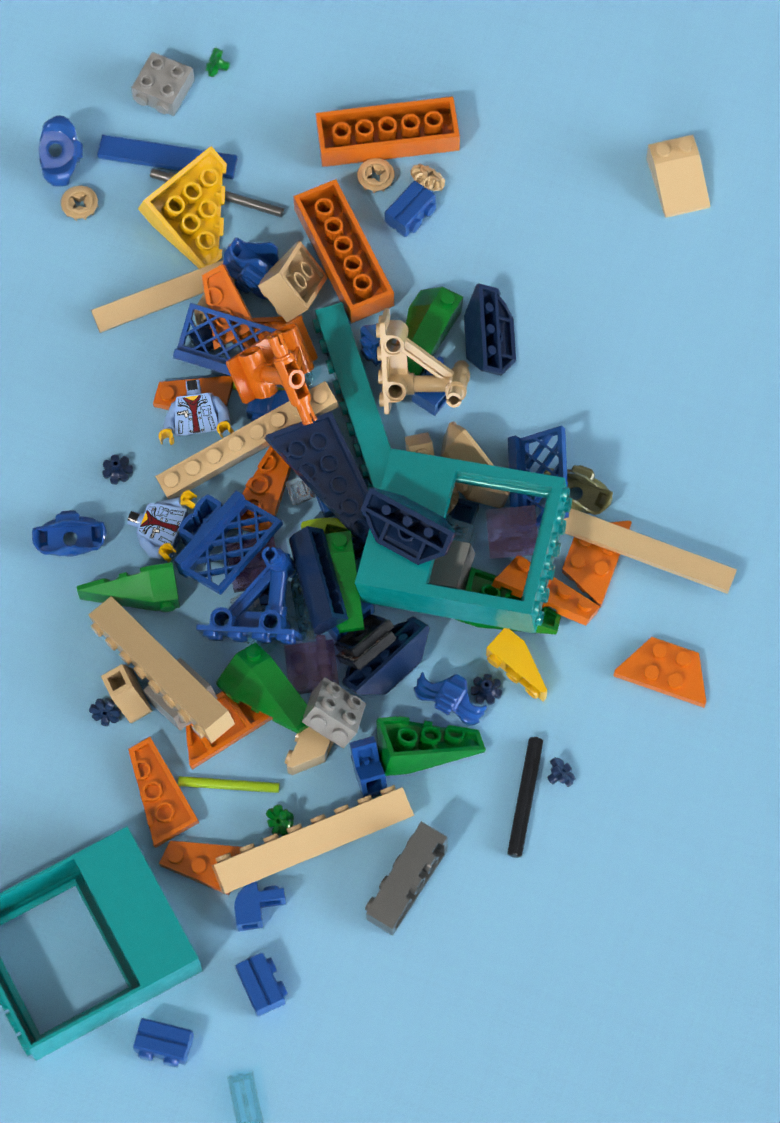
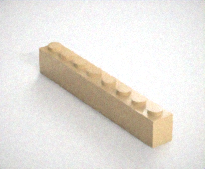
(239, 444)
(161, 670)
(310, 841)

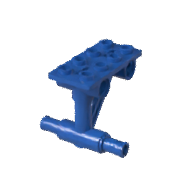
(258, 625)

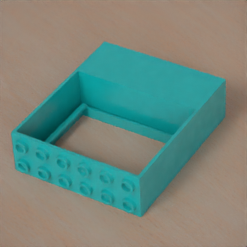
(429, 480)
(131, 920)

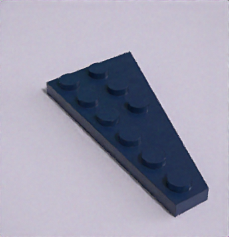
(327, 467)

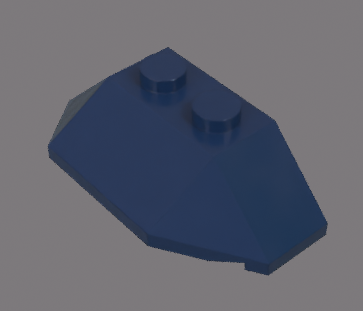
(489, 331)
(406, 526)
(393, 662)

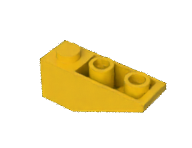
(514, 657)

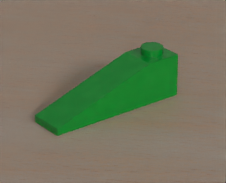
(431, 319)
(343, 560)
(482, 581)
(150, 589)
(261, 684)
(415, 746)

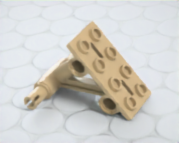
(394, 371)

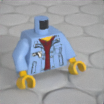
(195, 414)
(160, 525)

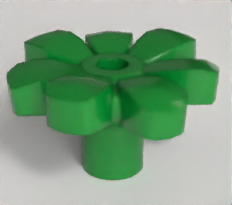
(216, 62)
(279, 820)

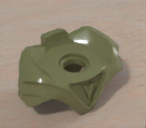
(595, 494)

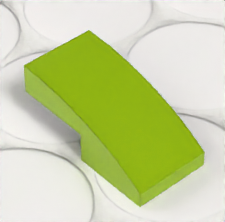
(329, 525)

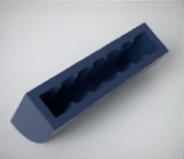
(317, 579)

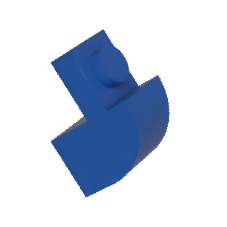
(367, 766)
(251, 900)

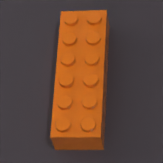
(387, 131)
(343, 251)

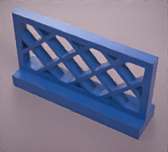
(206, 359)
(519, 459)
(214, 535)

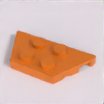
(592, 566)
(665, 670)
(245, 723)

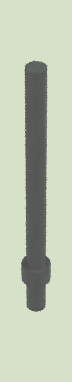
(231, 197)

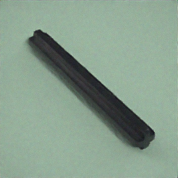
(525, 797)

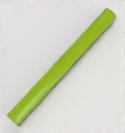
(228, 784)

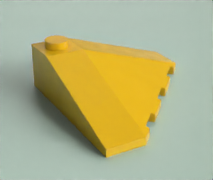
(190, 209)

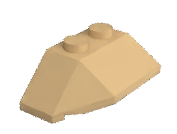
(461, 446)

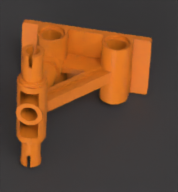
(274, 361)

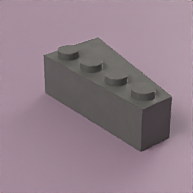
(407, 878)

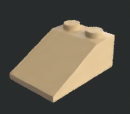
(678, 176)
(293, 282)

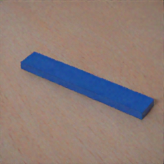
(155, 154)

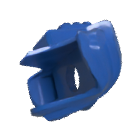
(59, 169)
(249, 263)
(50, 536)
(449, 697)

